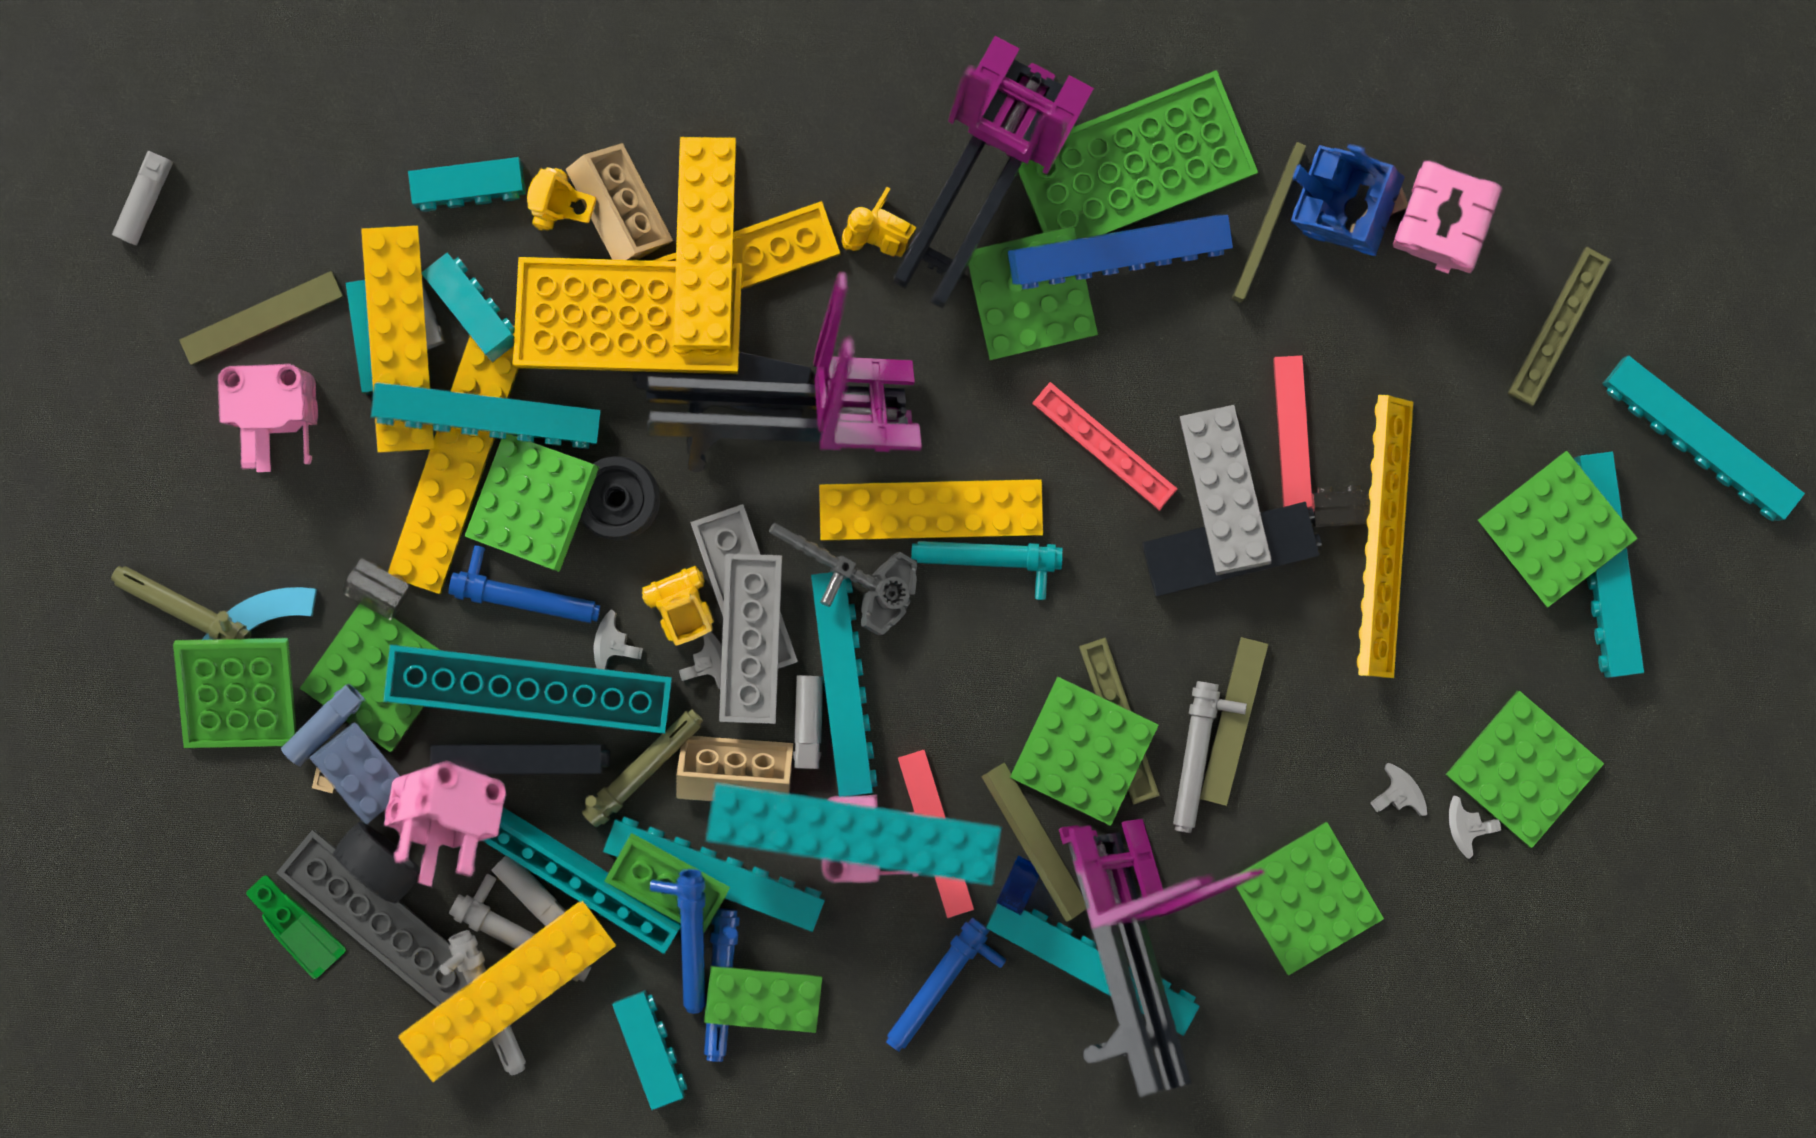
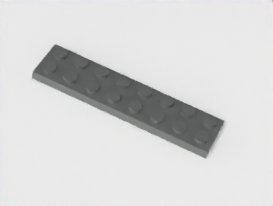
(382, 927)

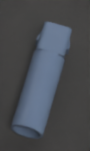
(322, 725)

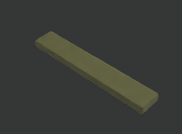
(1268, 223)
(261, 318)
(1559, 326)
(1108, 686)
(1231, 725)
(1035, 841)

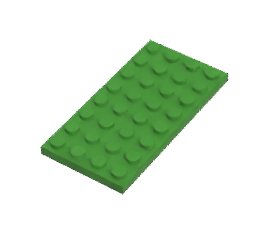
(1141, 160)

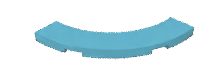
(273, 605)

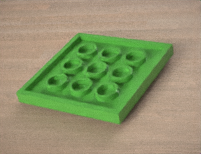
(1030, 318)
(532, 502)
(1557, 529)
(361, 658)
(235, 692)
(1084, 750)
(1524, 769)
(1308, 899)

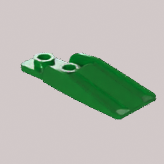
(296, 928)

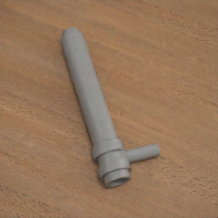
(1202, 713)
(482, 919)
(470, 962)

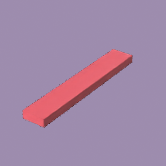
(1292, 430)
(1104, 446)
(927, 802)

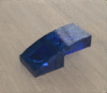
(1018, 885)

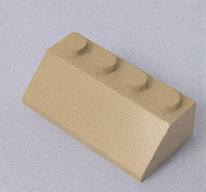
(623, 206)
(733, 762)

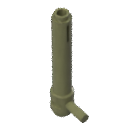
(216, 625)
(611, 798)

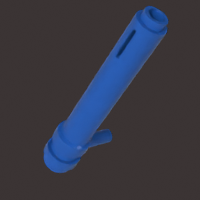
(481, 589)
(691, 902)
(723, 946)
(962, 949)

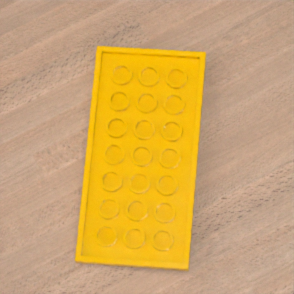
(609, 318)

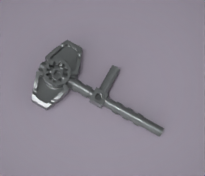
(888, 586)

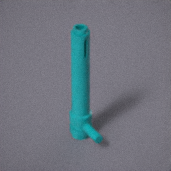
(1030, 557)

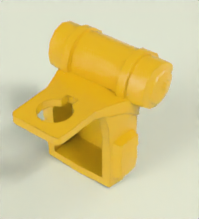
(551, 198)
(879, 229)
(680, 605)

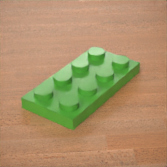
(643, 862)
(763, 999)

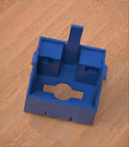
(1332, 183)

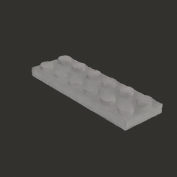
(1225, 490)
(732, 534)
(750, 638)

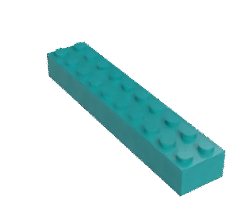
(527, 689)
(853, 833)

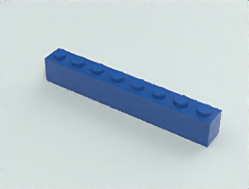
(1120, 249)

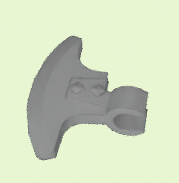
(612, 642)
(707, 661)
(1401, 792)
(1467, 826)

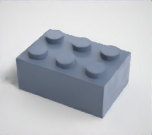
(356, 771)

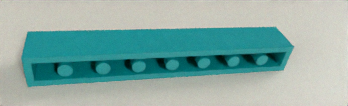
(485, 414)
(1703, 439)
(1612, 585)
(843, 689)
(581, 880)
(747, 886)
(1075, 956)

